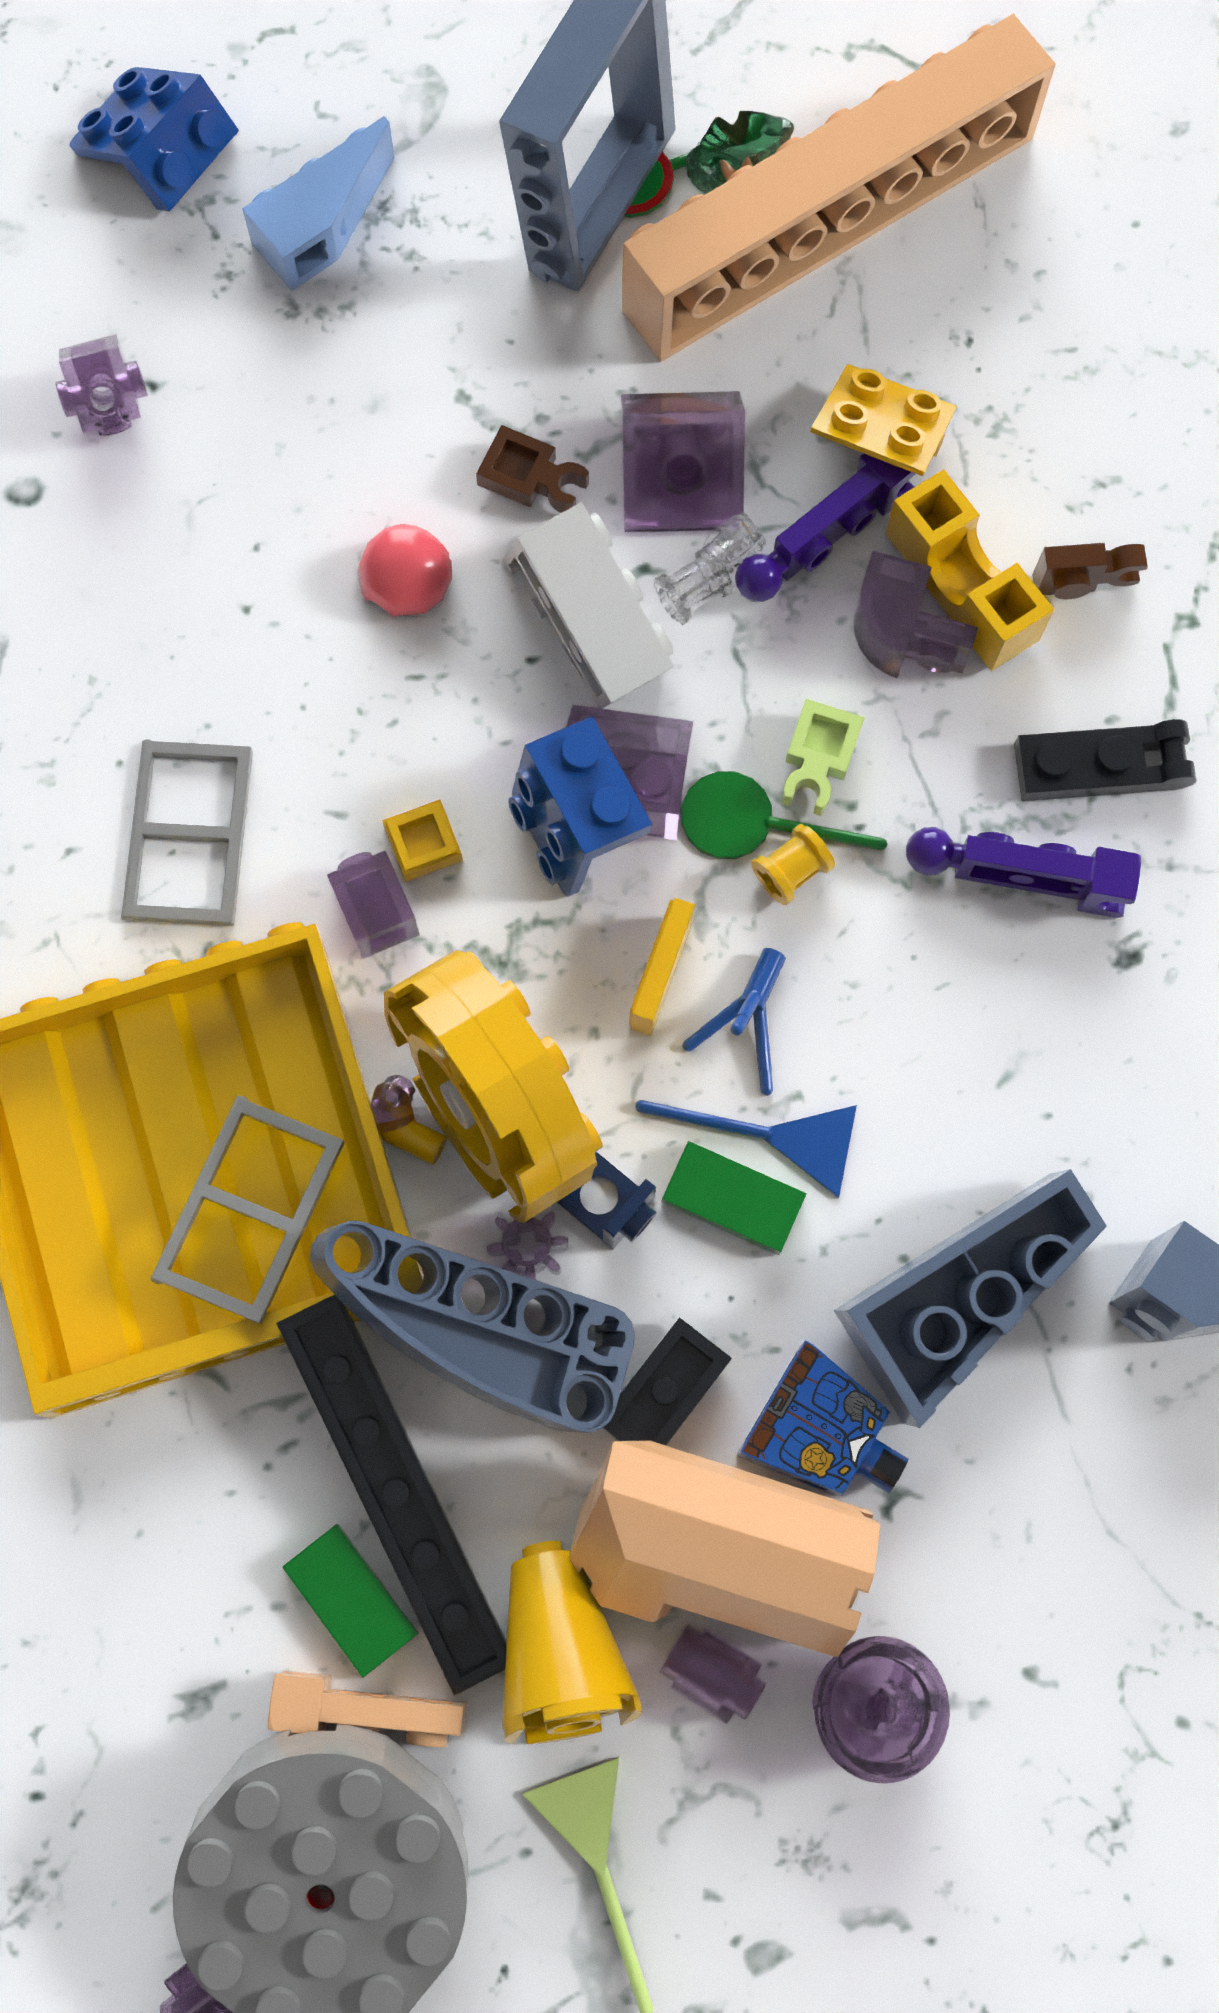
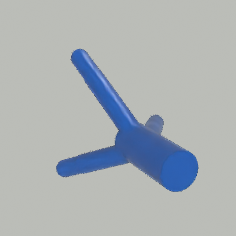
(749, 1003)

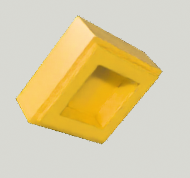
(422, 840)

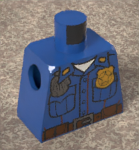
(822, 1429)

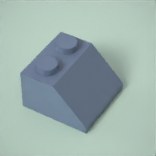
(1172, 1287)

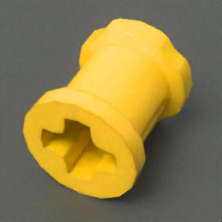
(793, 864)

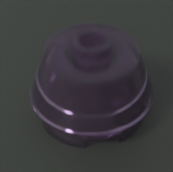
(881, 1709)

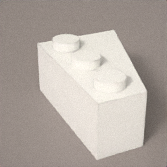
(591, 604)

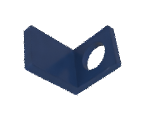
(628, 1216)

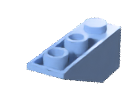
(313, 213)

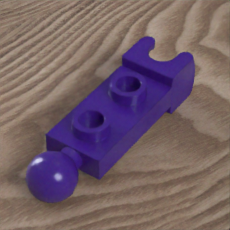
(812, 536)
(1098, 881)

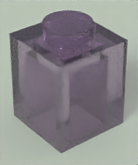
(373, 902)

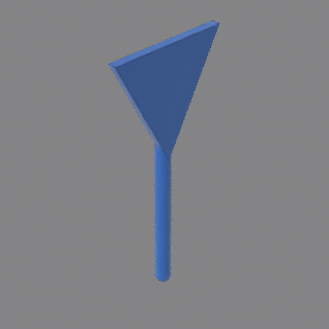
(812, 1143)

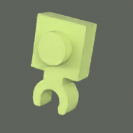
(822, 749)

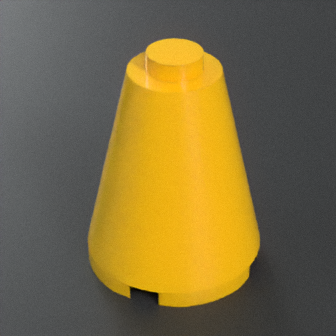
(560, 1653)

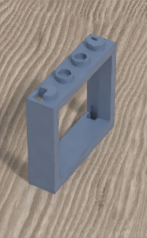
(571, 227)

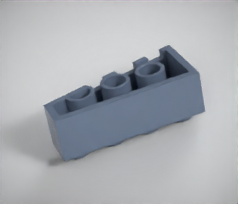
(954, 1302)

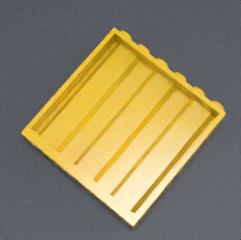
(109, 1129)

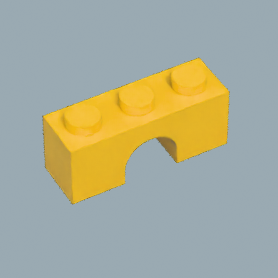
(938, 529)

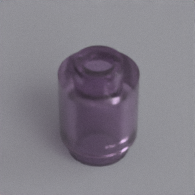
(713, 1674)

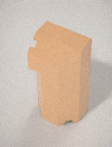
(723, 1545)

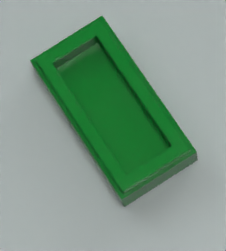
(733, 1197)
(350, 1600)

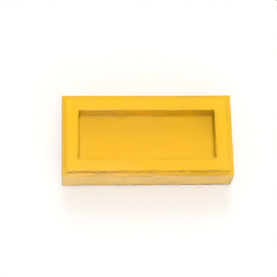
(661, 966)

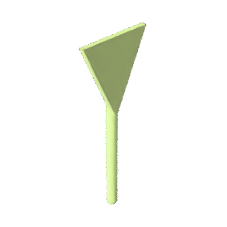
(582, 1814)

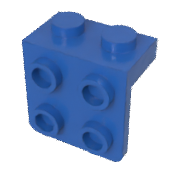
(160, 128)
(574, 802)

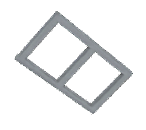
(232, 835)
(293, 1227)

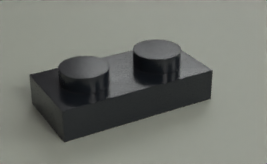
(667, 1386)

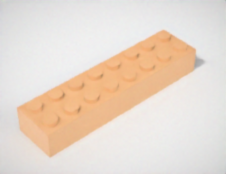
(834, 186)

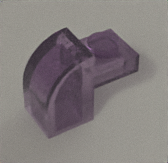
(893, 627)

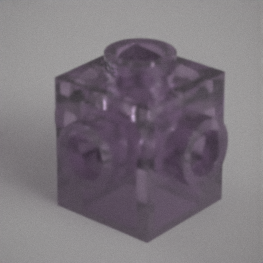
(100, 365)

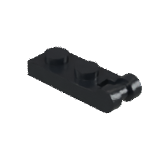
(1103, 761)

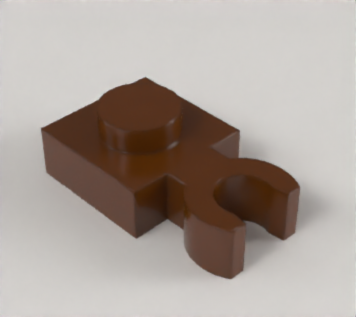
(525, 467)
(1079, 568)

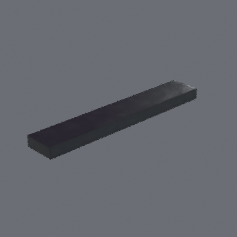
(396, 1493)

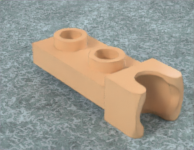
(307, 1702)

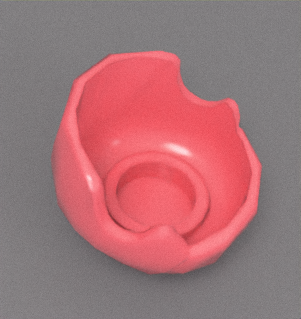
(405, 570)

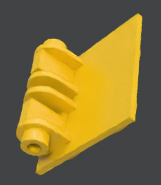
(884, 419)

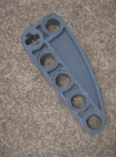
(490, 1351)

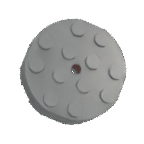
(322, 1878)

